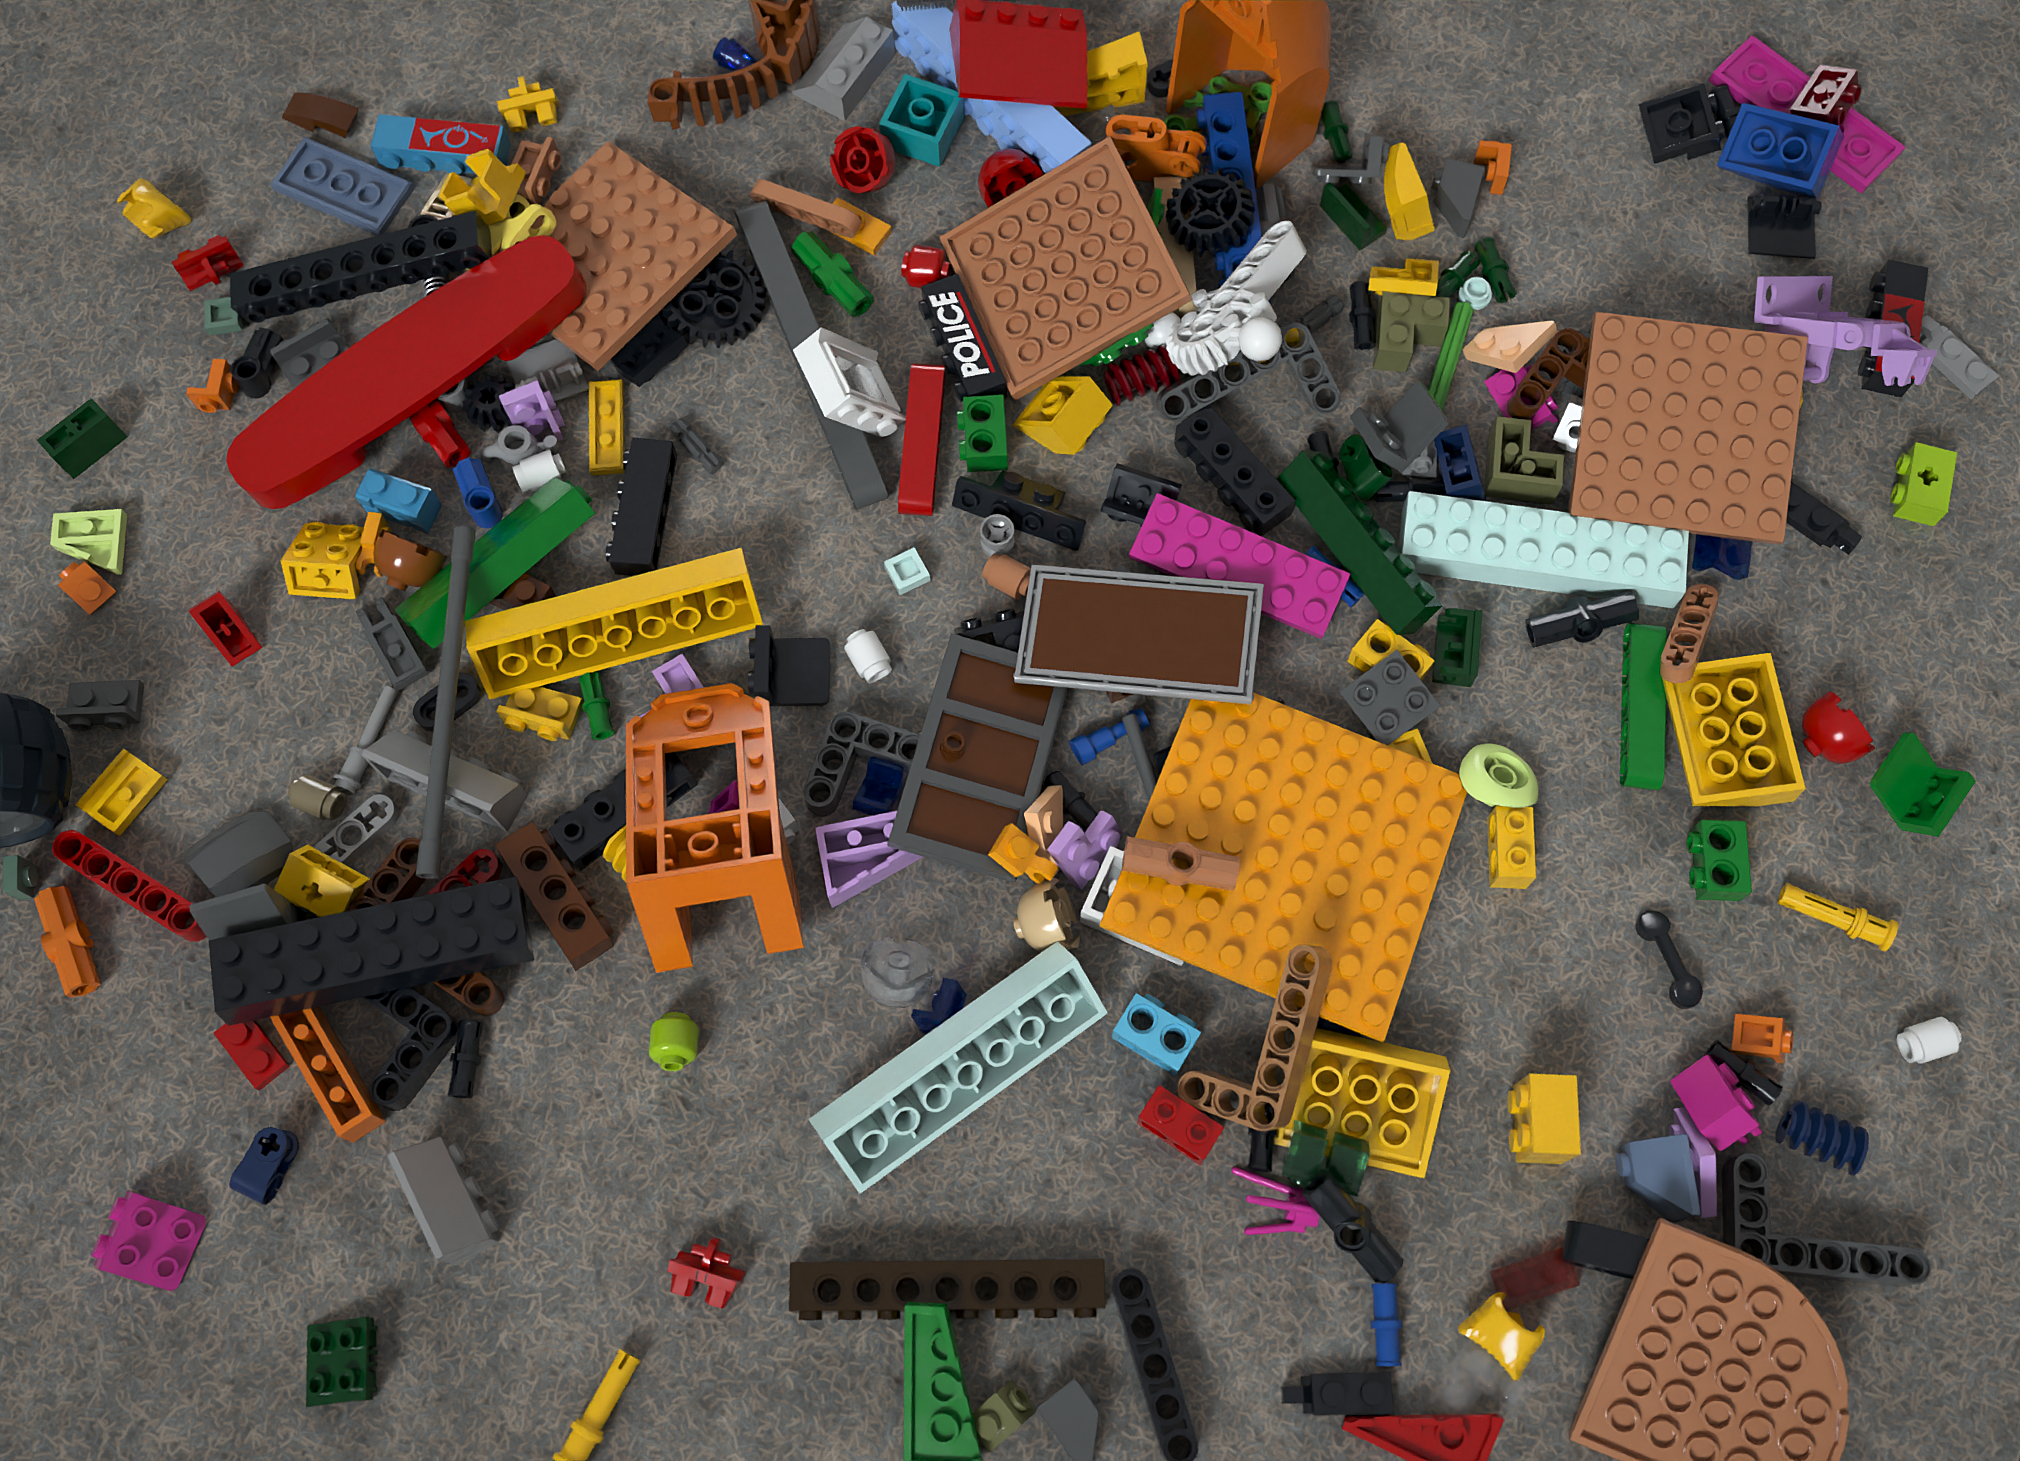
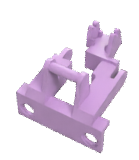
(1797, 312)

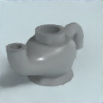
(516, 444)

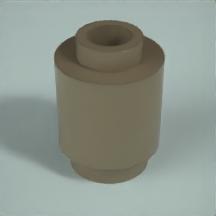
(317, 797)

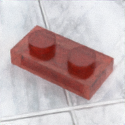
(1534, 1278)

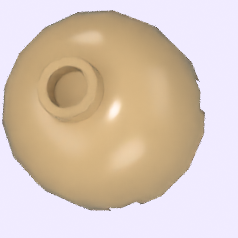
(1046, 917)

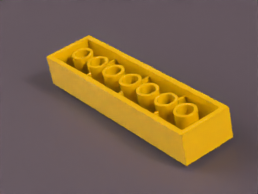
(613, 623)

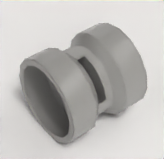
(997, 529)

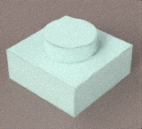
(907, 571)

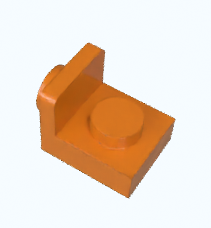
(1497, 158)
(1762, 1037)

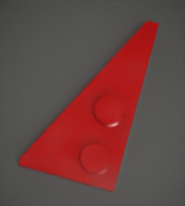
(1429, 1436)

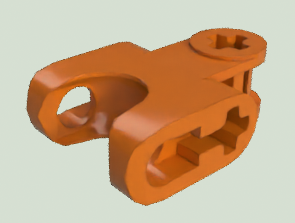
(1156, 148)

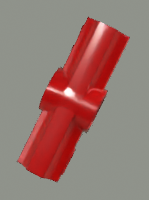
(438, 429)

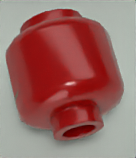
(924, 266)

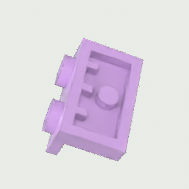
(533, 409)

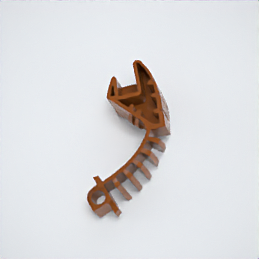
(788, 42)

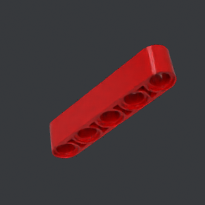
(921, 439)
(119, 878)

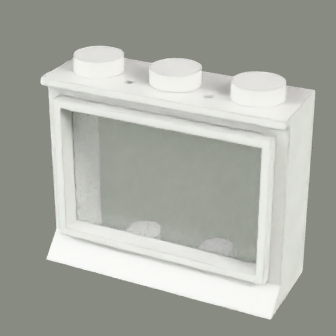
(849, 383)

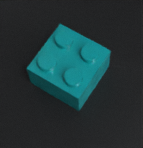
(922, 119)

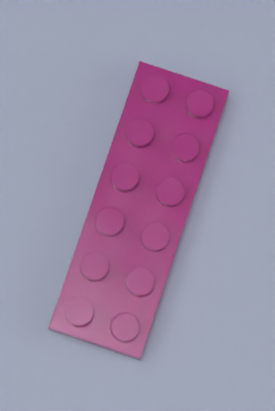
(1769, 81)
(1200, 546)

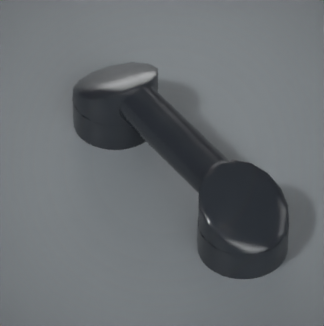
(1686, 989)

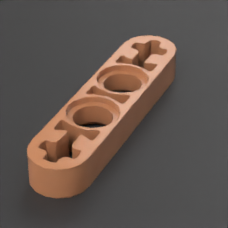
(806, 208)
(1689, 632)

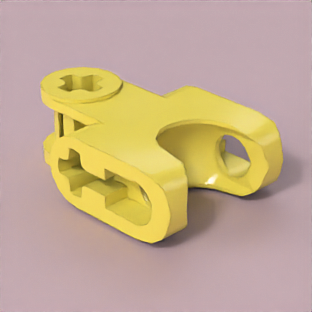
(518, 228)

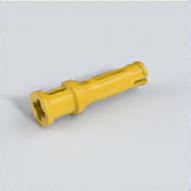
(1853, 921)
(587, 1430)

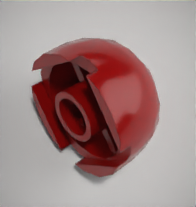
(862, 160)
(1005, 174)
(1834, 731)

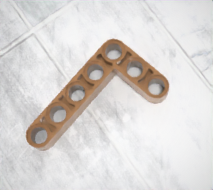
(1274, 1051)

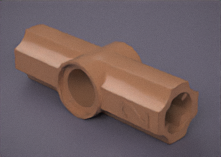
(1204, 868)

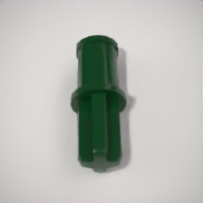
(1336, 131)
(1454, 277)

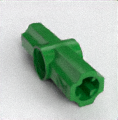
(832, 274)

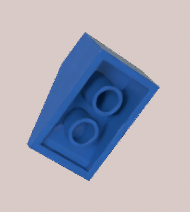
(1781, 150)

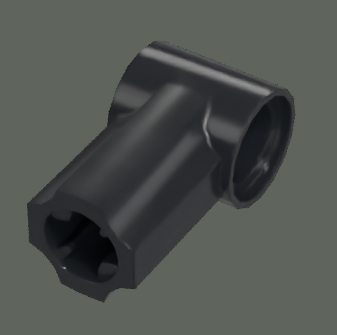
(256, 364)

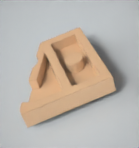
(1510, 345)

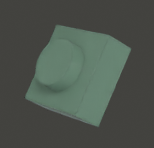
(221, 317)
(19, 877)

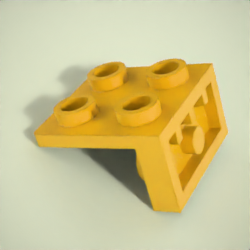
(323, 561)

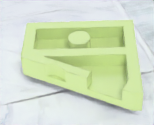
(92, 537)

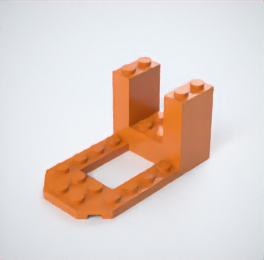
(712, 853)

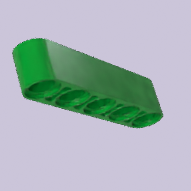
(1645, 707)

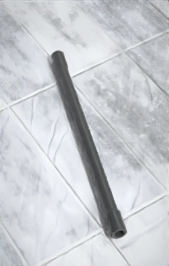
(431, 846)

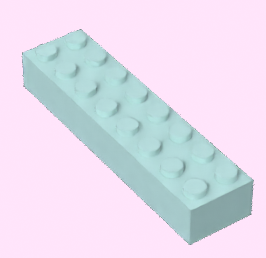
(1543, 549)
(958, 1066)

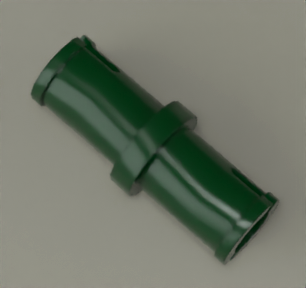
(1495, 270)

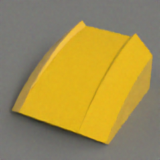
(1406, 196)

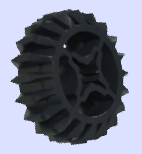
(1212, 199)

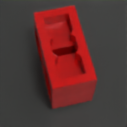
(1179, 1125)

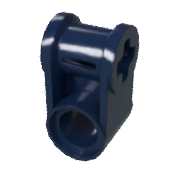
(263, 1167)

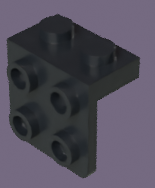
(789, 669)

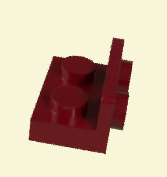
(1828, 95)

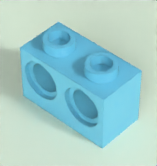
(1150, 1042)

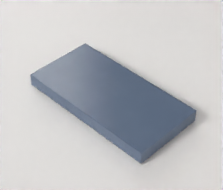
(342, 186)

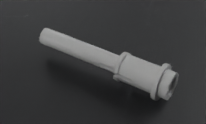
(355, 764)

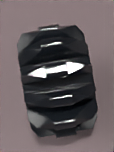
(484, 404)

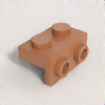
(539, 163)

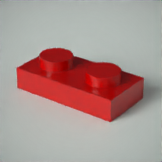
(252, 1052)

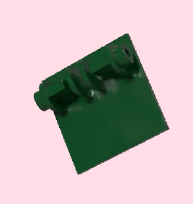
(340, 1361)

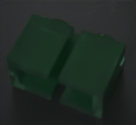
(1306, 1152)

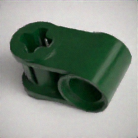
(1362, 468)

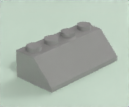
(469, 784)

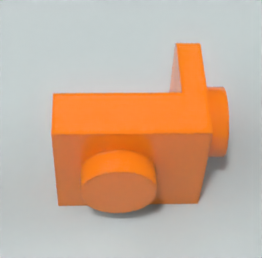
(219, 389)
(85, 586)

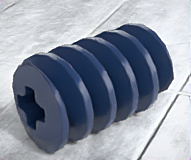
(1825, 1134)

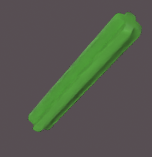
(1450, 352)

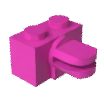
(1716, 1104)

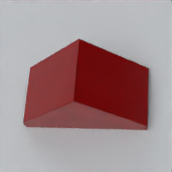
(225, 628)

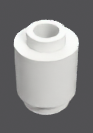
(538, 470)
(868, 655)
(1929, 1040)

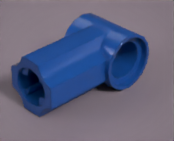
(478, 492)

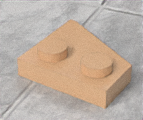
(1045, 820)

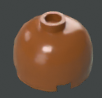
(405, 560)

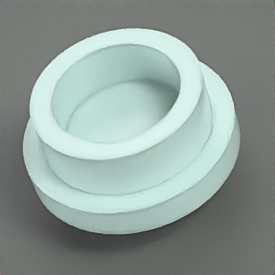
(1476, 292)

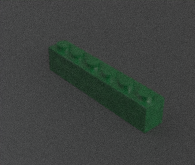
(1359, 542)

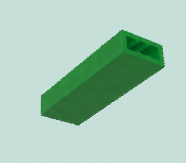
(501, 556)

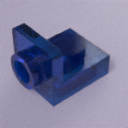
(945, 1004)

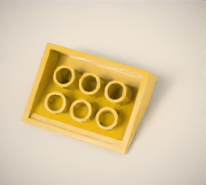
(1735, 734)
(1374, 1095)

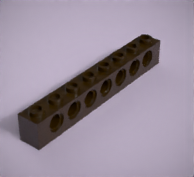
(809, 1277)

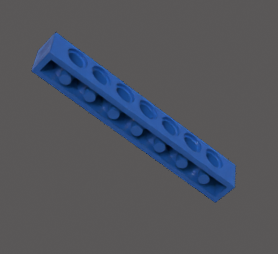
(1228, 114)

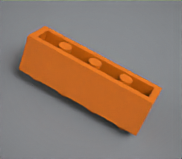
(329, 1073)

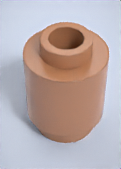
(1007, 575)

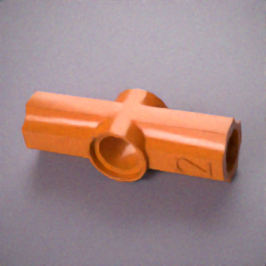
(67, 941)

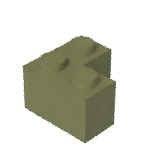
(1407, 321)
(1516, 471)

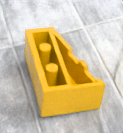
(1114, 75)

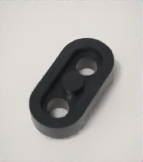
(427, 703)

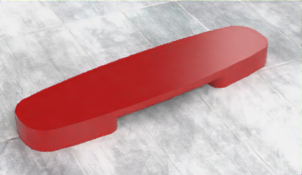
(403, 366)

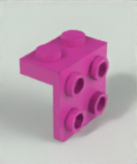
(148, 1241)

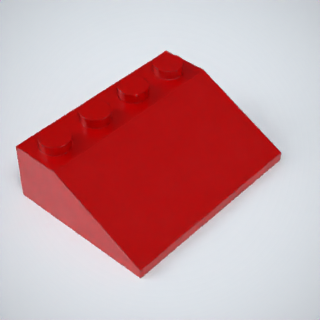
(1020, 53)

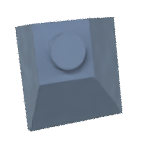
(1661, 1175)

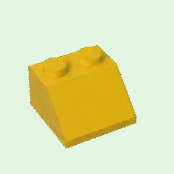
(1064, 413)

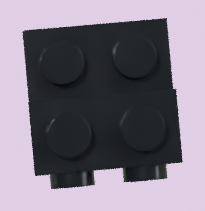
(1682, 124)

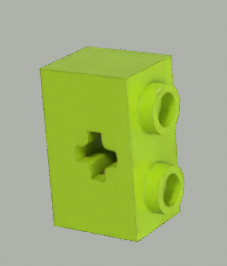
(1923, 484)

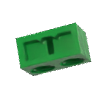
(983, 434)
(1730, 862)

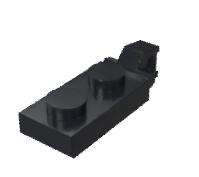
(1819, 521)
(1342, 1394)

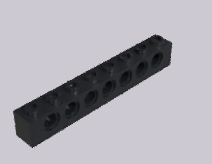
(360, 267)

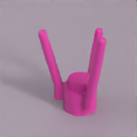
(1296, 1207)

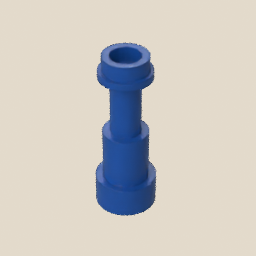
(1088, 746)

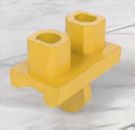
(528, 100)

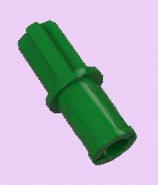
(596, 706)

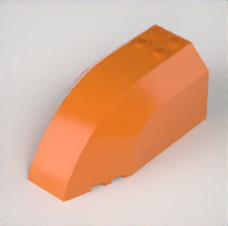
(1272, 36)

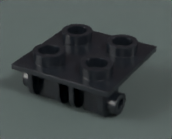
(1782, 226)

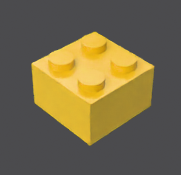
(1545, 1119)

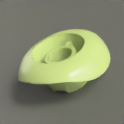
(1498, 777)

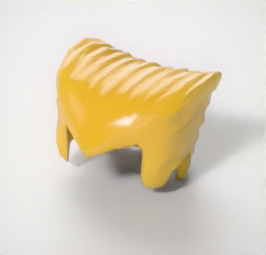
(152, 210)
(1503, 1335)

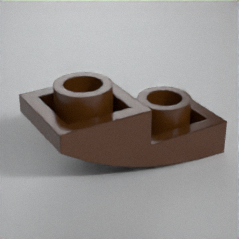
(316, 110)

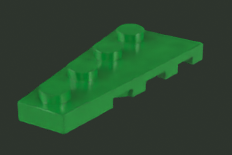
(936, 1397)

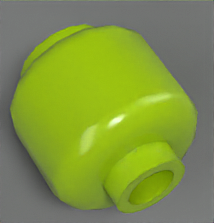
(673, 1041)

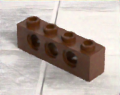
(579, 944)

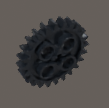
(707, 321)

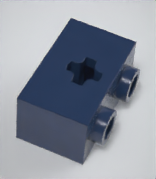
(1459, 464)

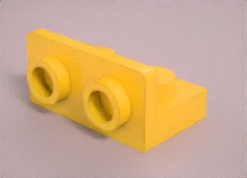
(541, 710)

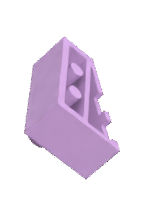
(857, 855)

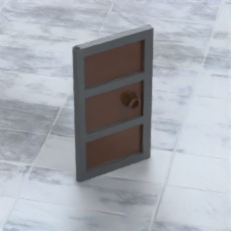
(976, 758)

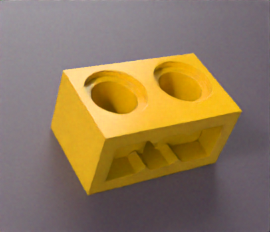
(1365, 658)
(1511, 847)

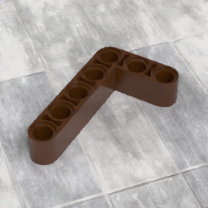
(1557, 365)
(397, 868)

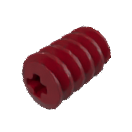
(1140, 373)

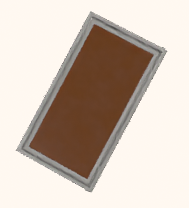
(1140, 634)

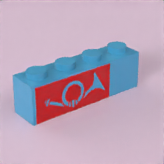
(435, 143)

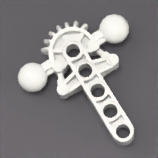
(1236, 313)

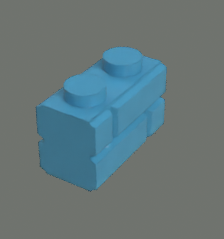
(398, 500)

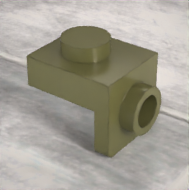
(1002, 1414)

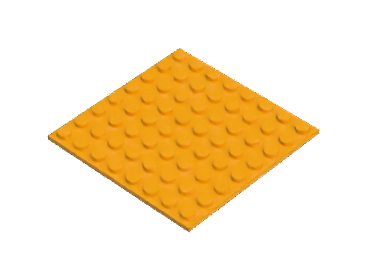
(1330, 847)

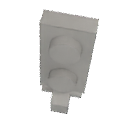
(1956, 359)

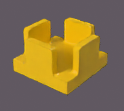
(487, 194)

